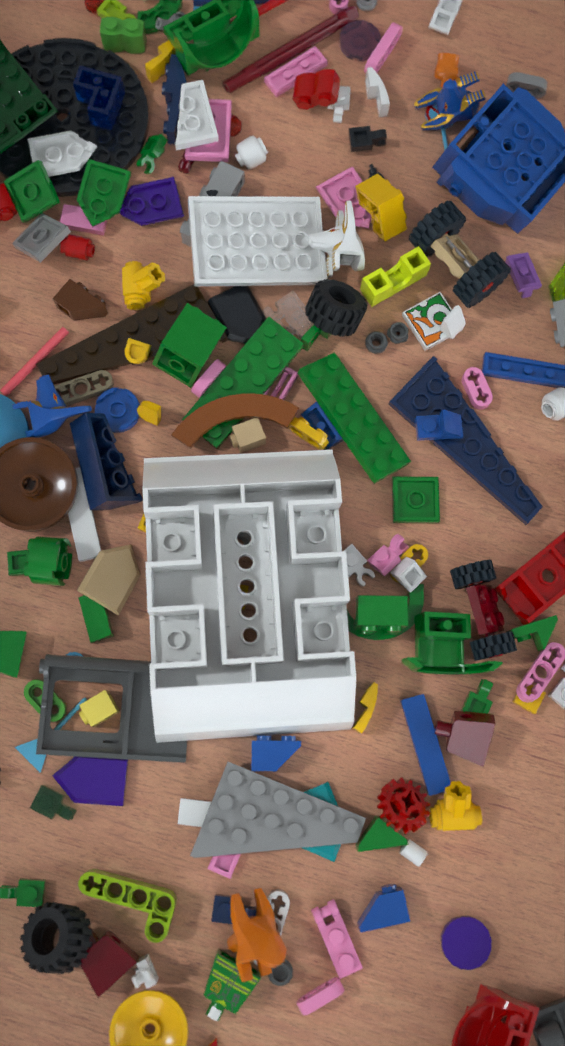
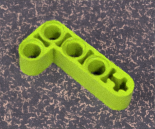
(127, 898)

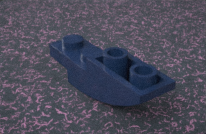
(172, 91)

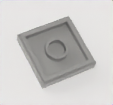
(41, 237)

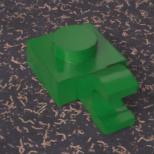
(152, 149)
(478, 701)
(28, 892)

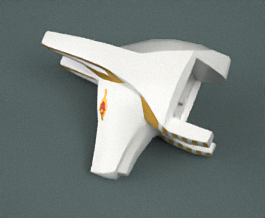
(340, 243)

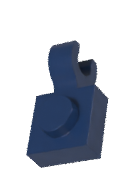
(222, 909)

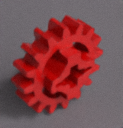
(403, 805)

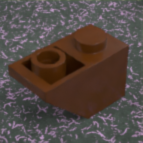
(78, 303)

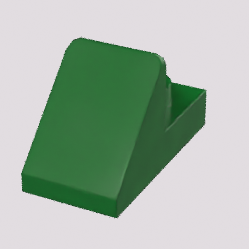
(540, 632)

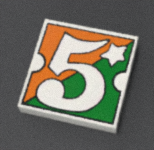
(426, 320)

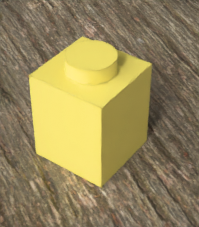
(98, 709)

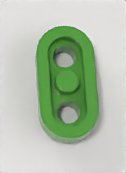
(35, 701)

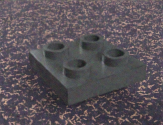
(550, 1024)

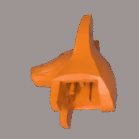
(255, 937)

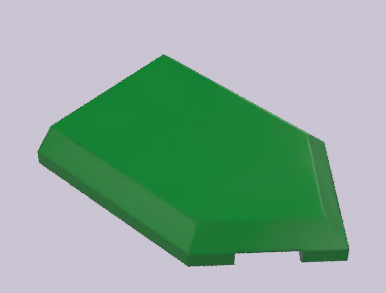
(102, 191)

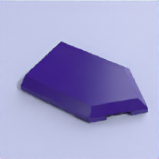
(152, 202)
(94, 780)

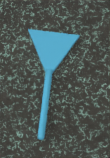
(28, 749)

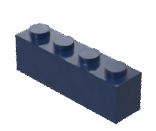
(102, 464)

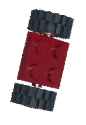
(484, 608)

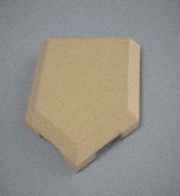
(111, 578)

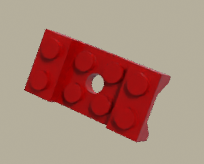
(526, 589)

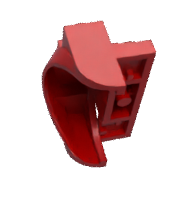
(485, 1024)

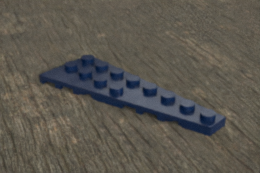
(476, 452)

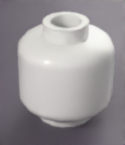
(251, 152)
(554, 404)

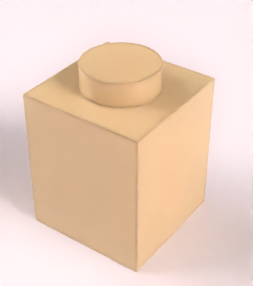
(248, 435)

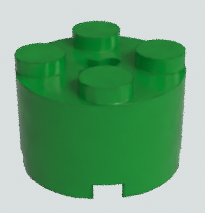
(48, 561)

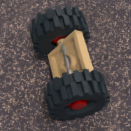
(439, 235)

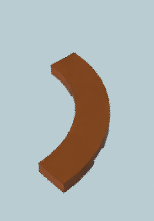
(233, 408)

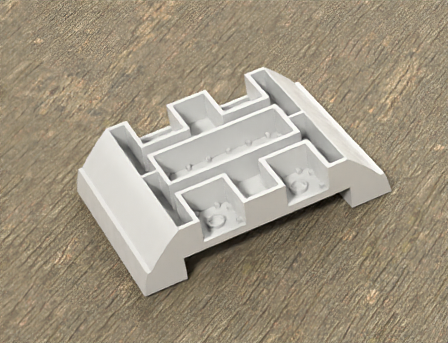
(201, 668)

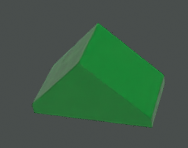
(379, 836)

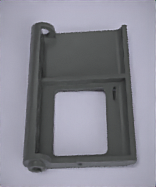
(136, 730)

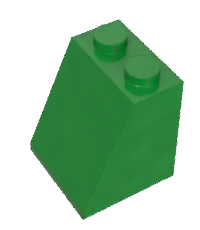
(188, 345)

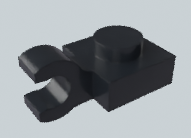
(363, 138)

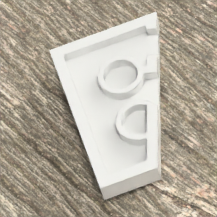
(195, 120)

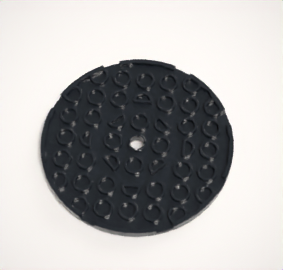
(53, 71)

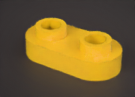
(302, 429)

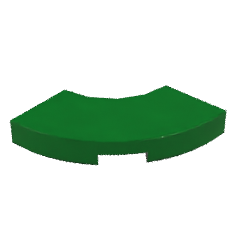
(163, 9)

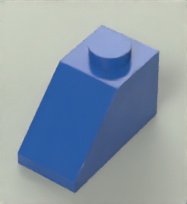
(385, 909)

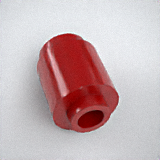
(77, 247)

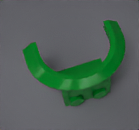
(385, 615)
(441, 645)

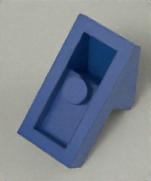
(442, 426)

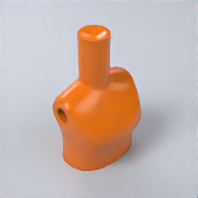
(446, 67)

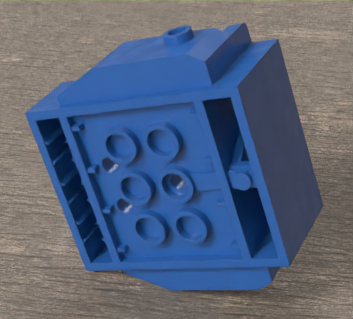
(490, 176)

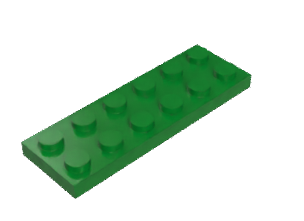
(250, 372)
(354, 417)

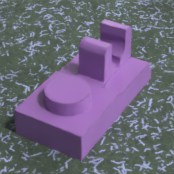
(523, 274)

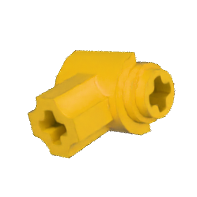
(138, 283)
(455, 810)

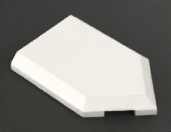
(61, 152)

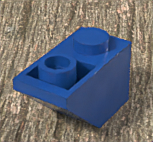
(271, 755)

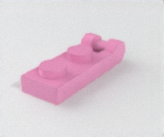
(337, 940)

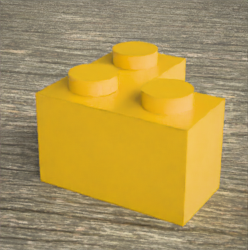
(384, 206)

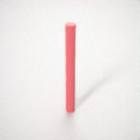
(31, 364)

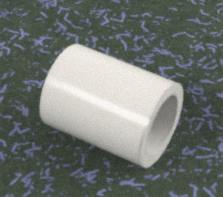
(413, 852)

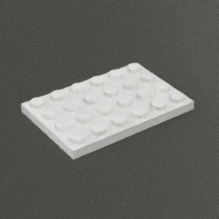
(255, 241)

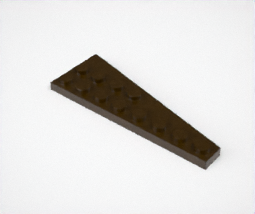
(107, 348)

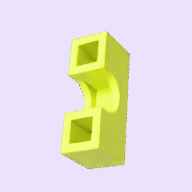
(382, 285)

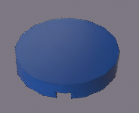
(119, 408)

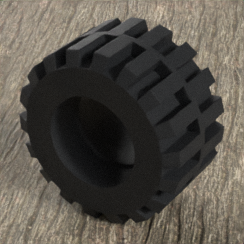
(335, 307)
(40, 933)

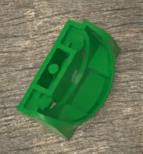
(211, 36)

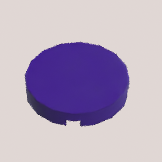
(466, 942)

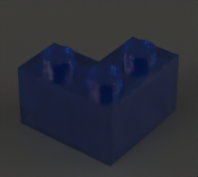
(103, 94)

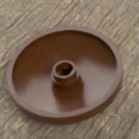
(35, 484)

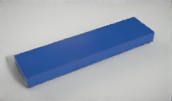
(523, 370)
(425, 744)

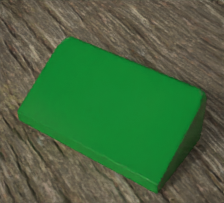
(96, 619)

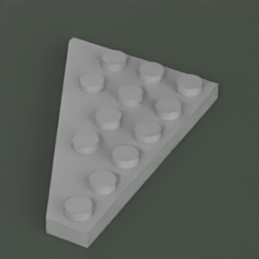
(265, 815)

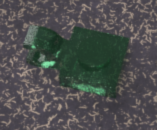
(49, 802)

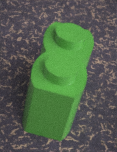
(123, 35)

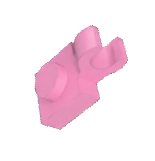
(388, 557)

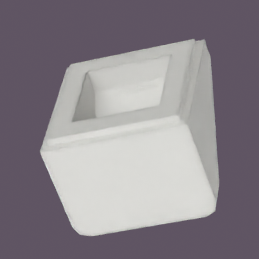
(453, 322)
(408, 574)

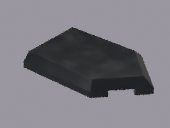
(238, 312)

